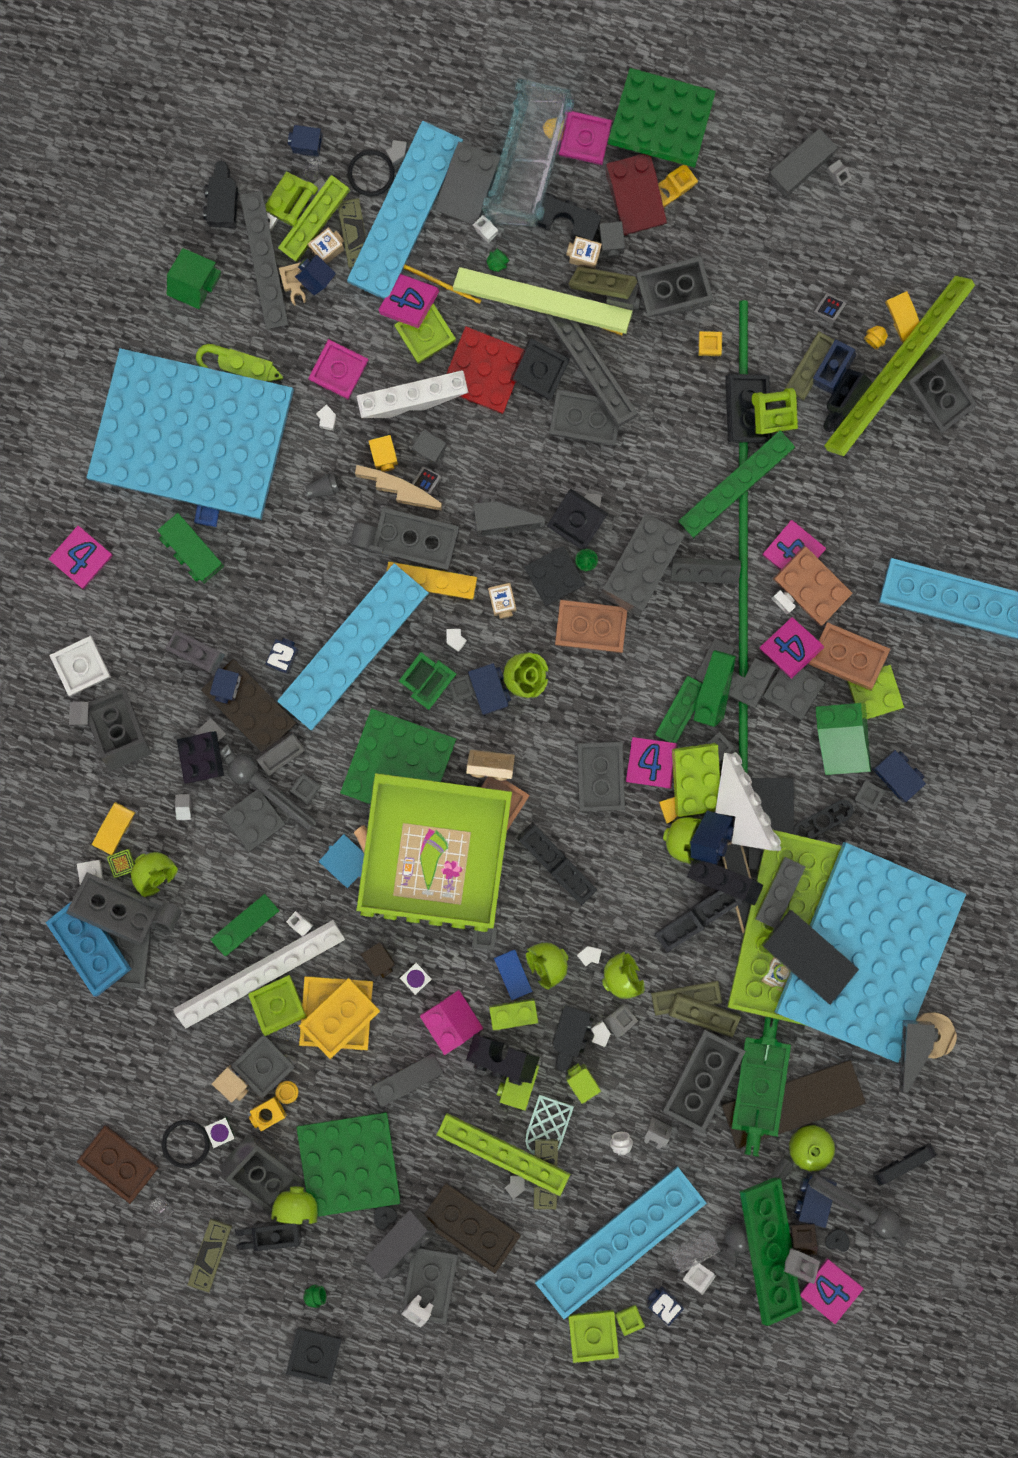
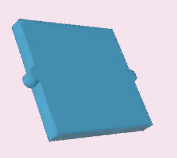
(344, 861)

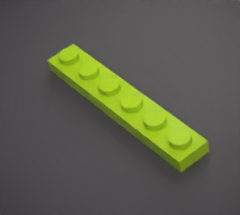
(503, 1154)

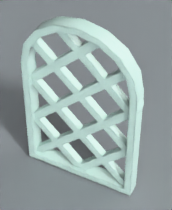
(535, 1113)

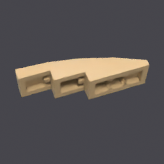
(405, 491)

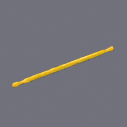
(434, 280)

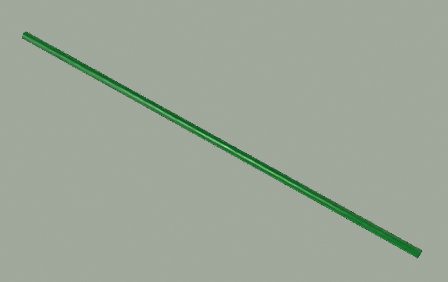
(743, 551)

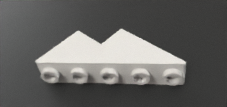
(412, 396)
(739, 800)

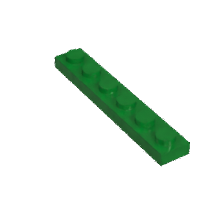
(736, 484)

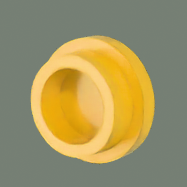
(287, 1092)

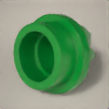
(497, 260)
(586, 560)
(315, 1296)

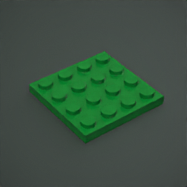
(661, 117)
(395, 749)
(349, 1163)

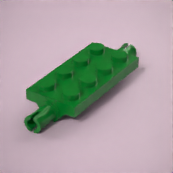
(761, 1087)

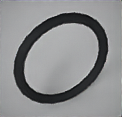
(368, 152)
(164, 1147)

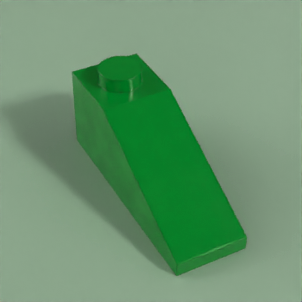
(715, 689)
(244, 925)

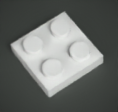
(80, 666)

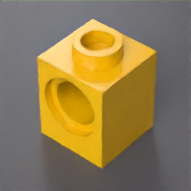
(383, 453)
(277, 1113)

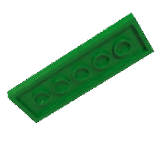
(769, 1247)

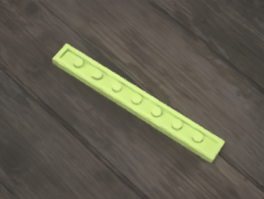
(542, 300)

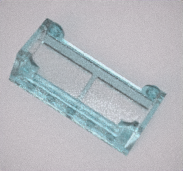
(528, 154)

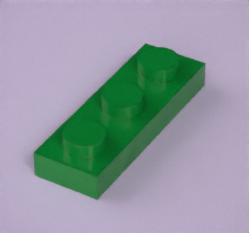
(679, 711)

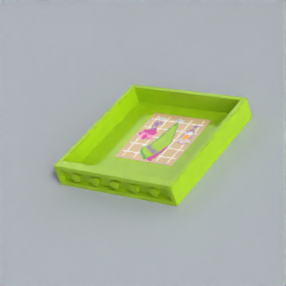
(434, 852)

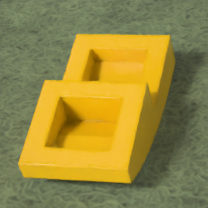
(677, 184)
(903, 314)
(113, 828)

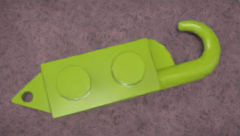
(240, 363)

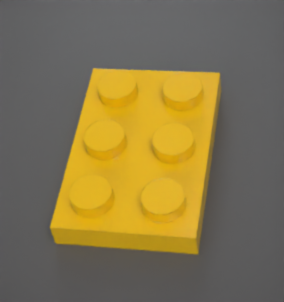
(339, 1018)

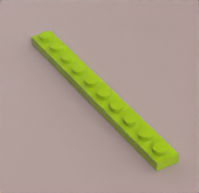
(899, 365)

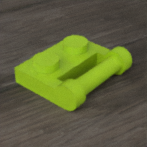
(286, 195)
(776, 418)

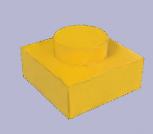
(710, 344)

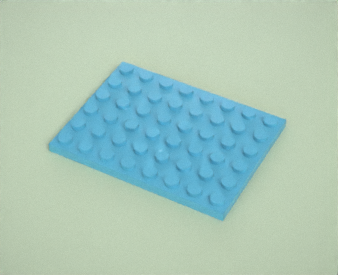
(190, 433)
(893, 932)

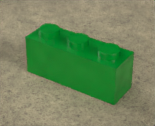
(189, 549)

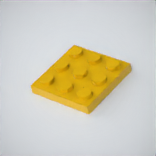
(317, 991)

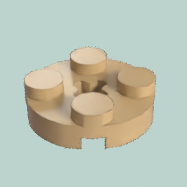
(946, 1032)

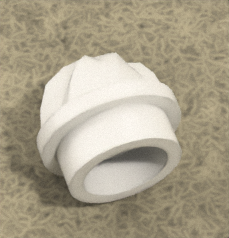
(621, 1143)

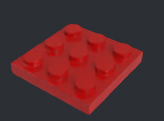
(486, 368)

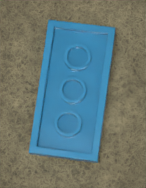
(89, 951)

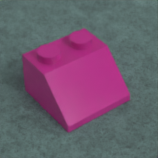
(451, 1022)

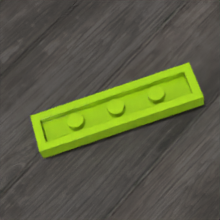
(314, 218)

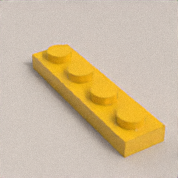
(441, 581)

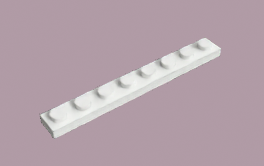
(259, 974)

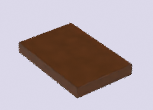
(117, 1164)

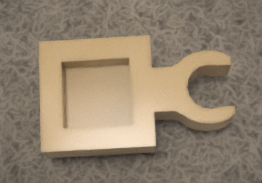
(290, 282)

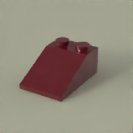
(636, 193)

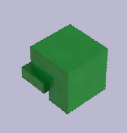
(191, 278)
(427, 680)

